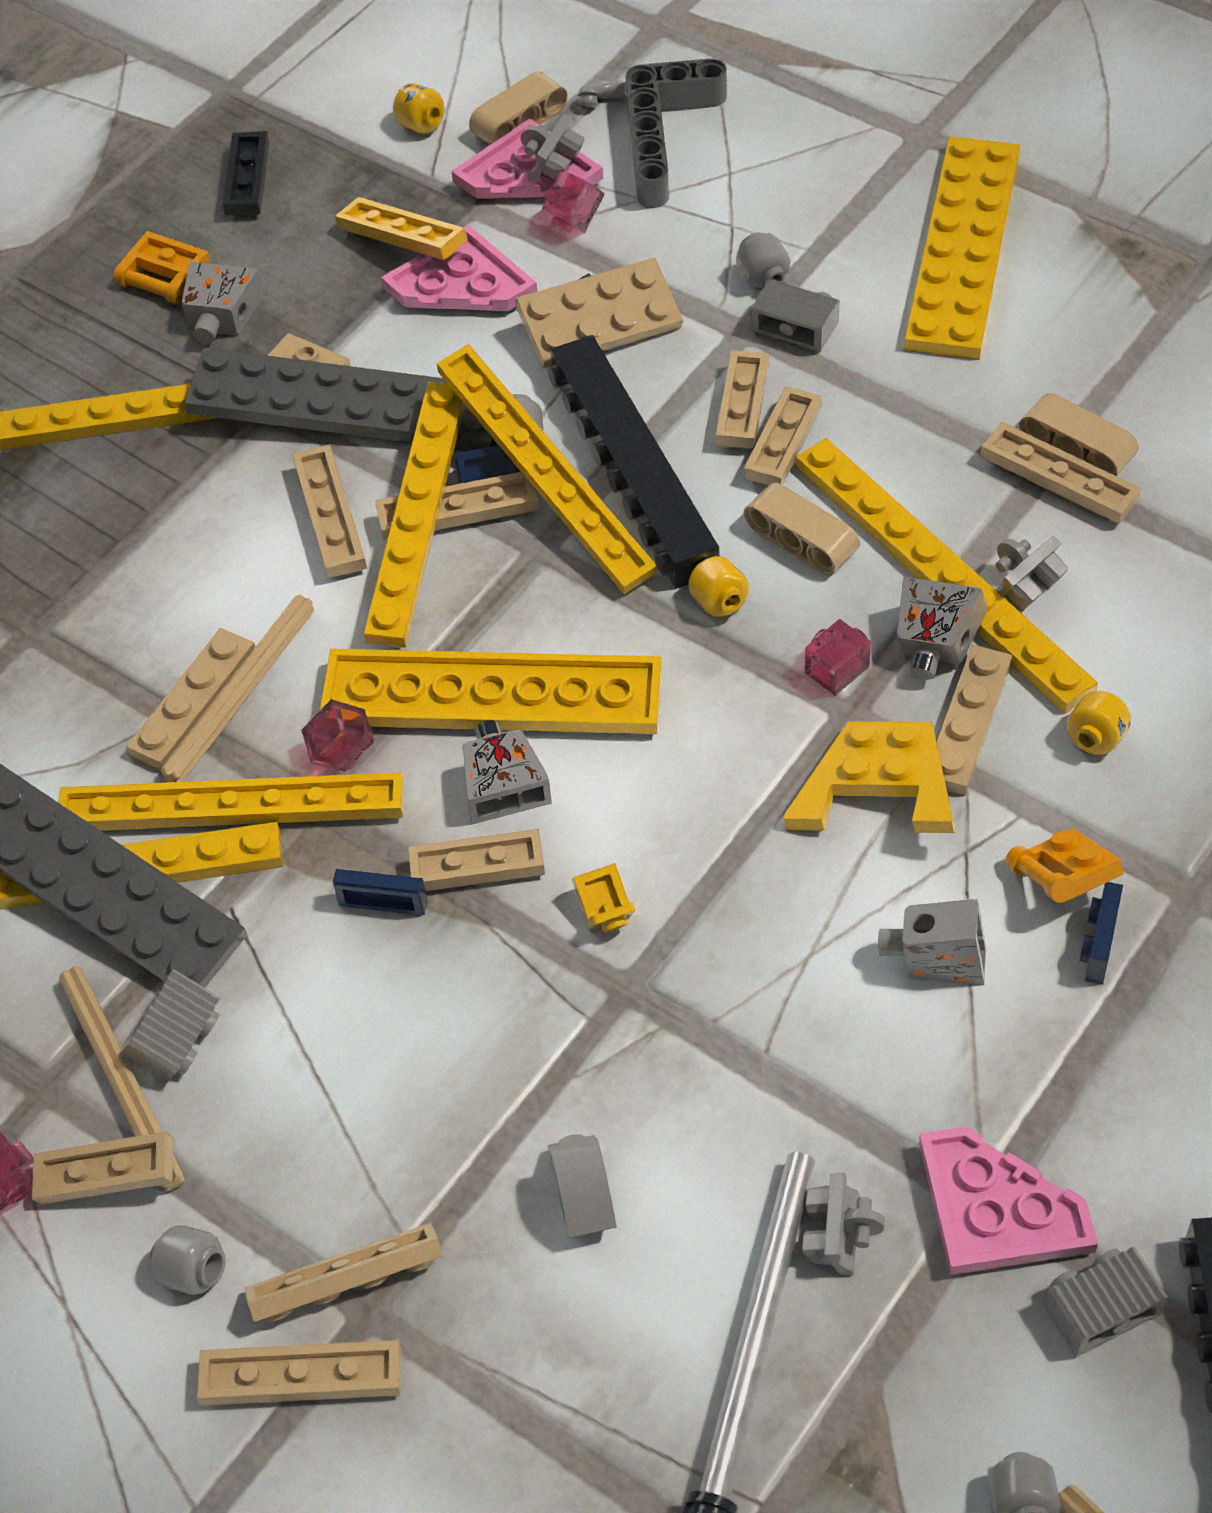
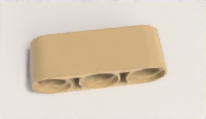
(531, 98)
(1080, 433)
(801, 528)

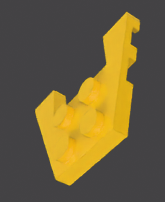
(878, 761)

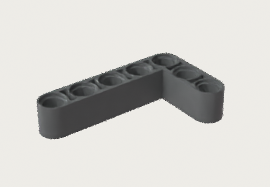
(665, 88)

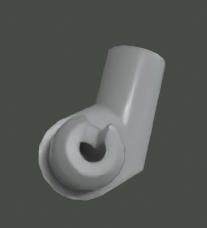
(601, 90)

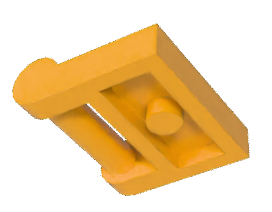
(161, 257)
(1075, 859)

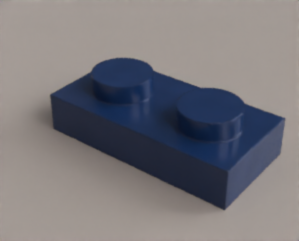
(1097, 948)

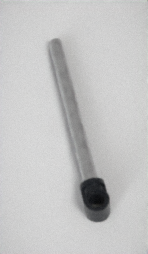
(753, 1341)

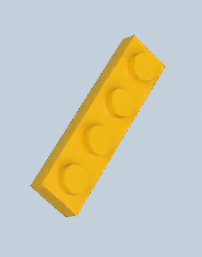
(401, 228)

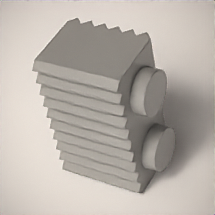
(795, 315)
(171, 1026)
(1104, 1299)

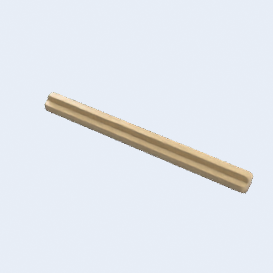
(237, 690)
(114, 1066)

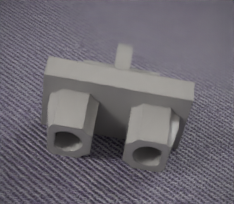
(545, 146)
(1042, 562)
(847, 1226)

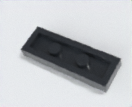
(246, 173)

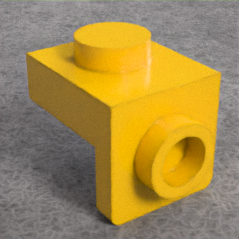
(603, 898)

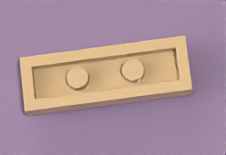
(742, 399)
(783, 436)
(477, 860)
(102, 1168)

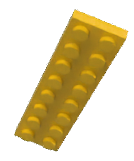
(963, 248)
(509, 688)

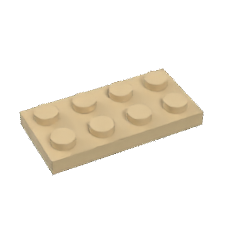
(611, 306)

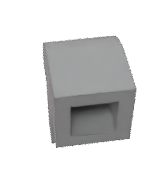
(582, 1185)

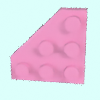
(504, 170)
(469, 279)
(999, 1207)

